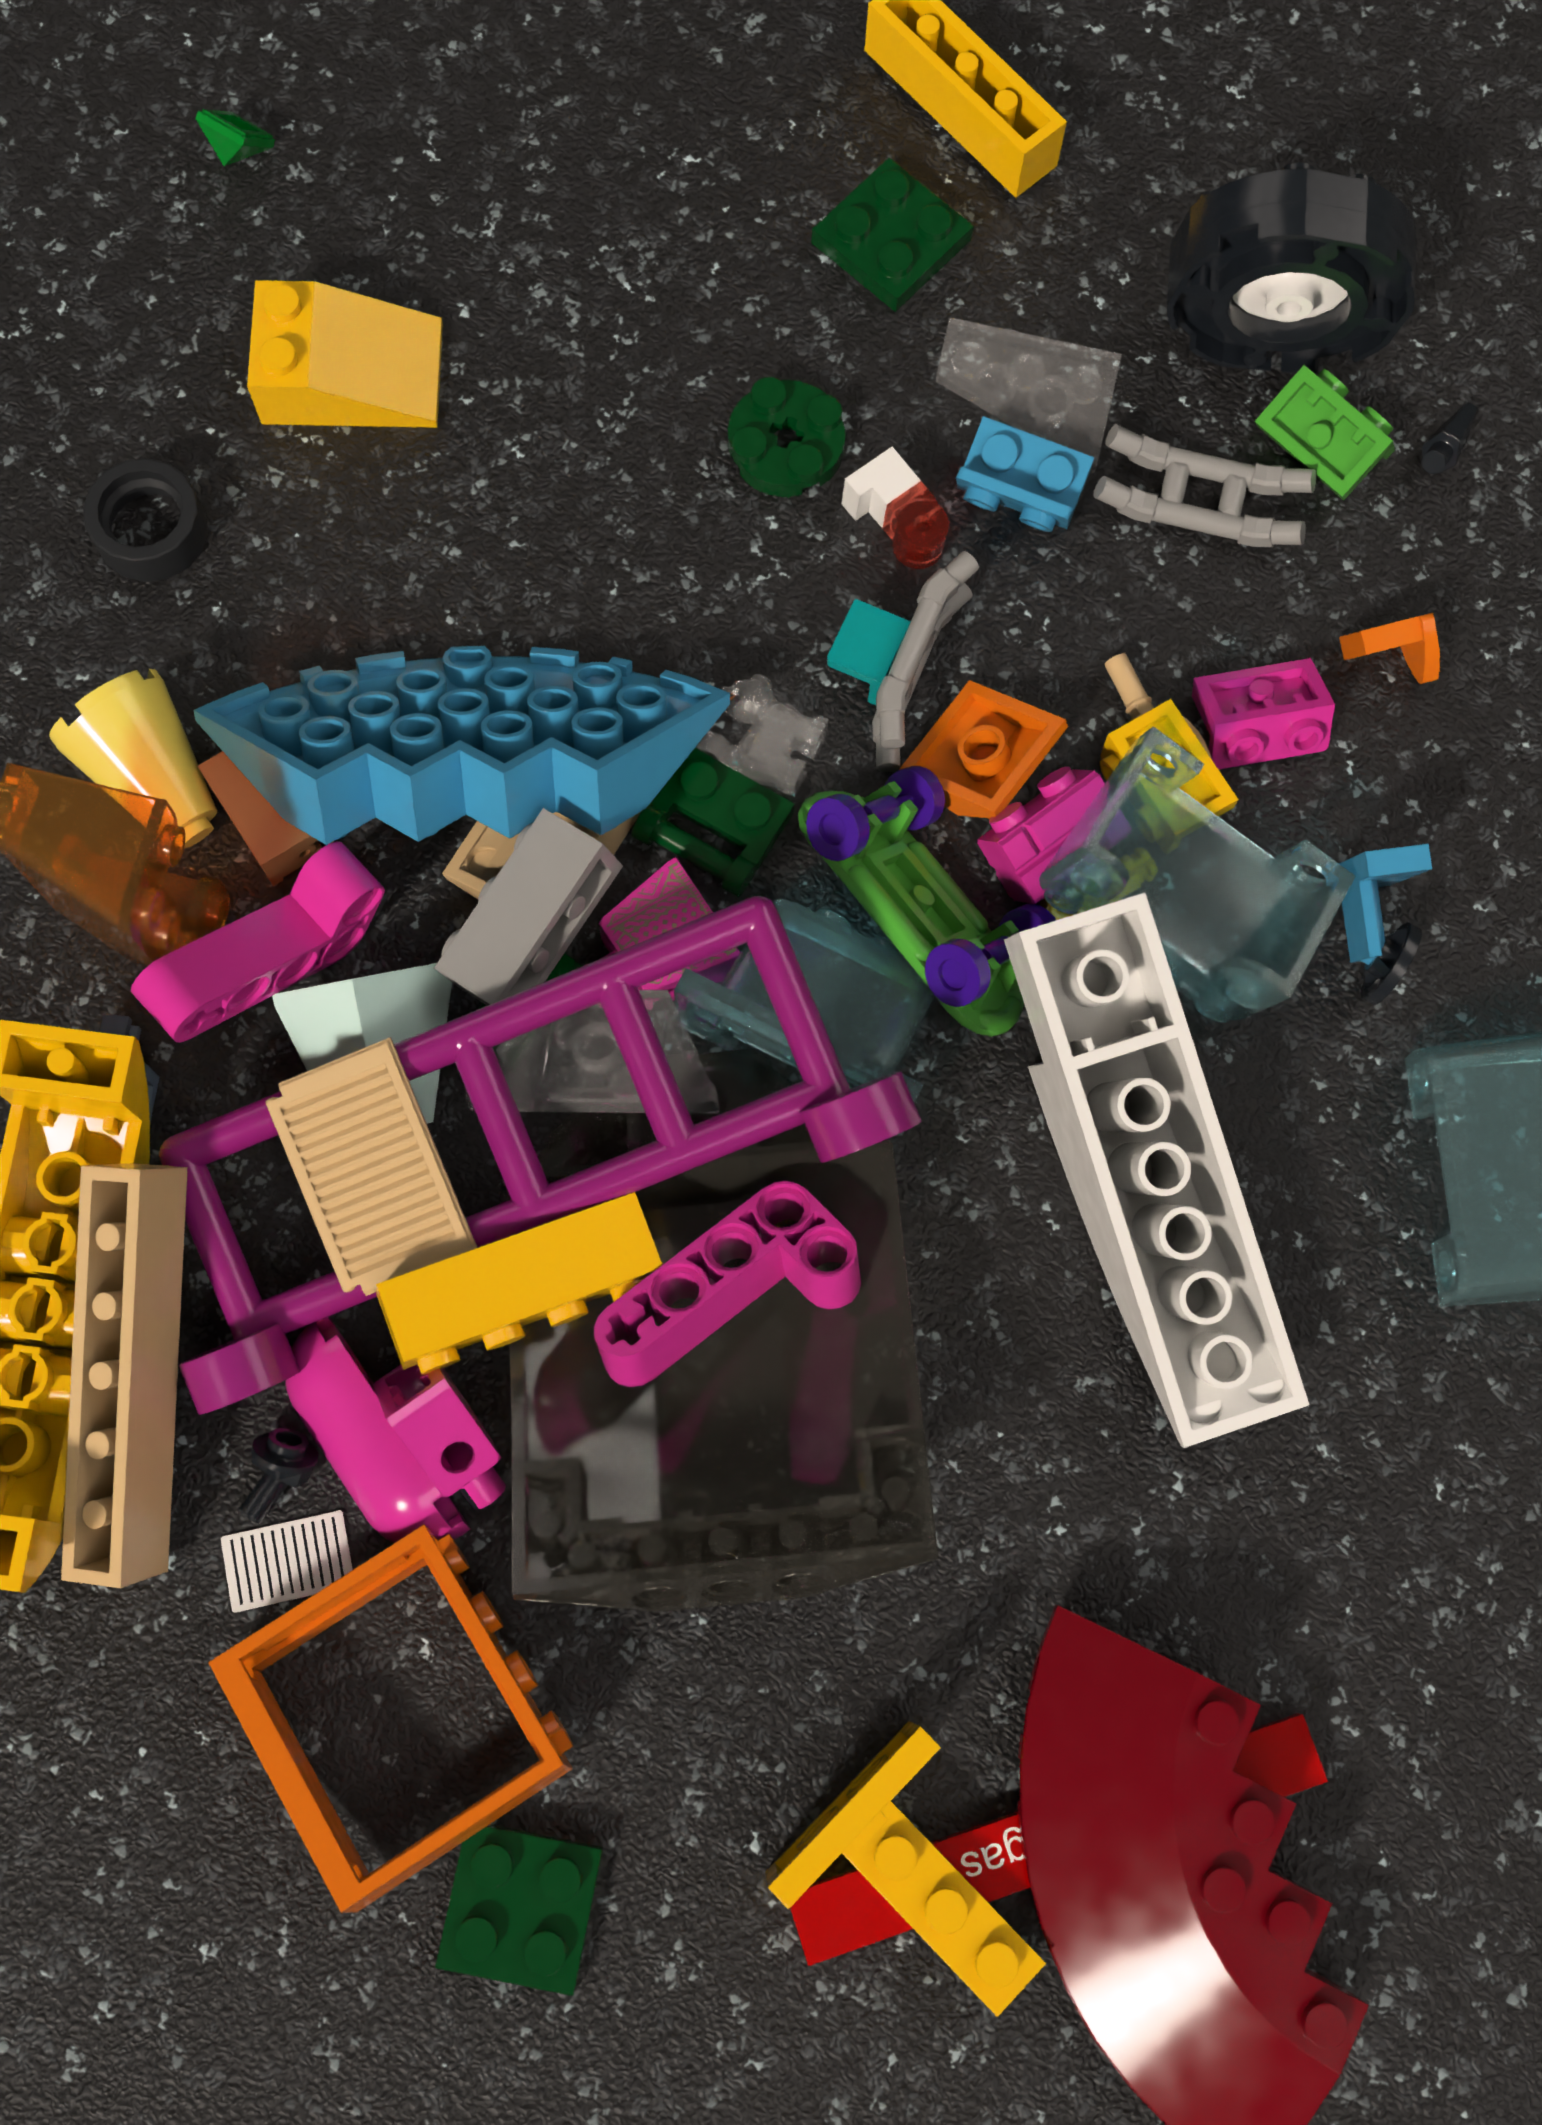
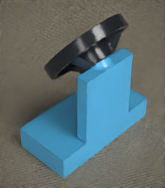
(1364, 922)

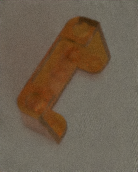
(106, 862)

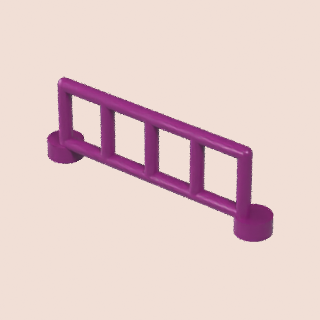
(834, 1115)

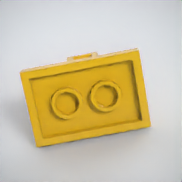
(910, 1874)

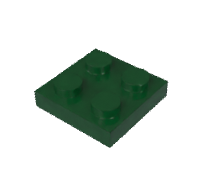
(892, 234)
(520, 1909)

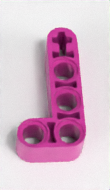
(264, 949)
(724, 1291)

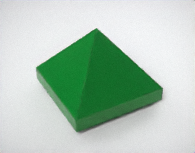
(232, 135)

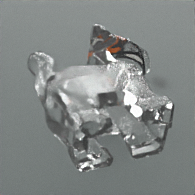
(770, 740)

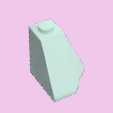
(364, 1010)

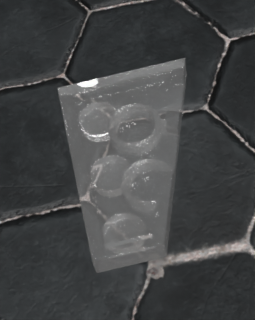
(1032, 382)

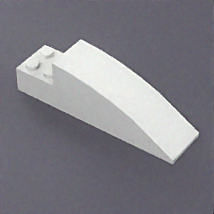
(1153, 1169)

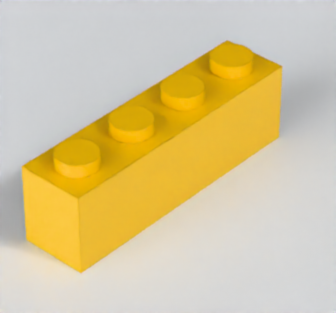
(966, 89)
(517, 1282)

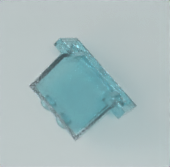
(859, 984)

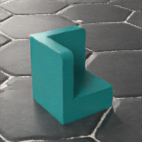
(867, 644)

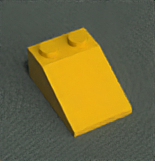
(341, 358)

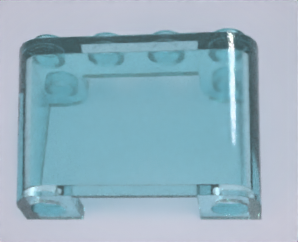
(1224, 908)
(1491, 1164)

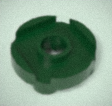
(792, 406)

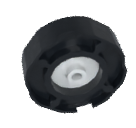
(1293, 269)

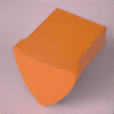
(1415, 637)

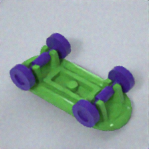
(916, 897)

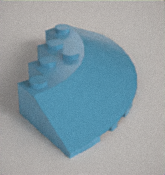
(463, 739)

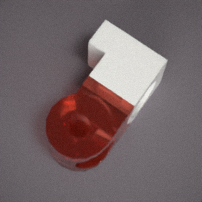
(900, 506)

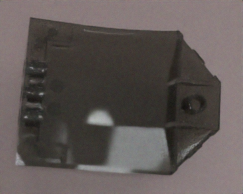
(765, 1453)

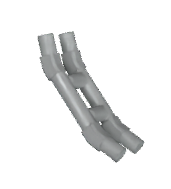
(1235, 478)
(937, 603)

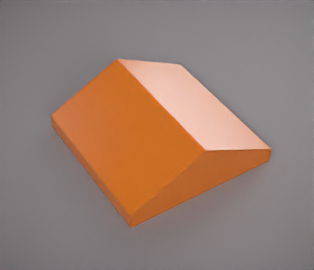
(986, 749)

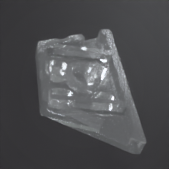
(581, 1069)

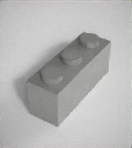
(529, 911)

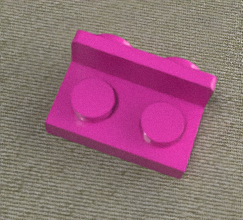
(1264, 713)

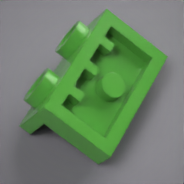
(1327, 431)

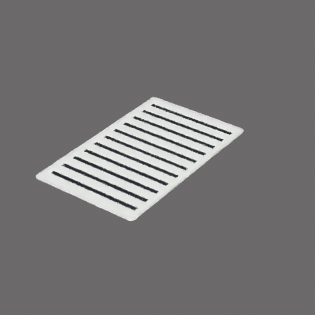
(285, 1560)

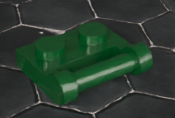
(722, 804)

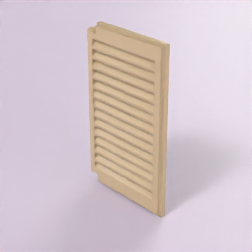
(369, 1168)

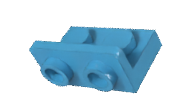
(1023, 474)

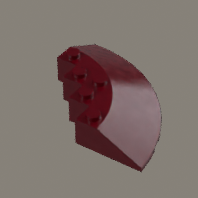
(1163, 1888)

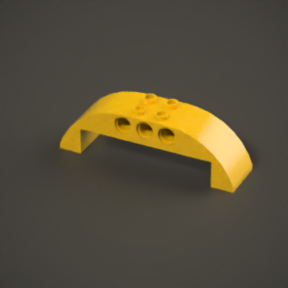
(72, 1105)

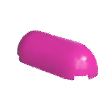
(351, 1430)

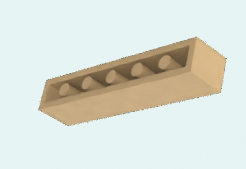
(124, 1373)

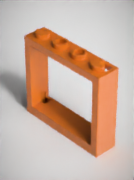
(291, 1772)

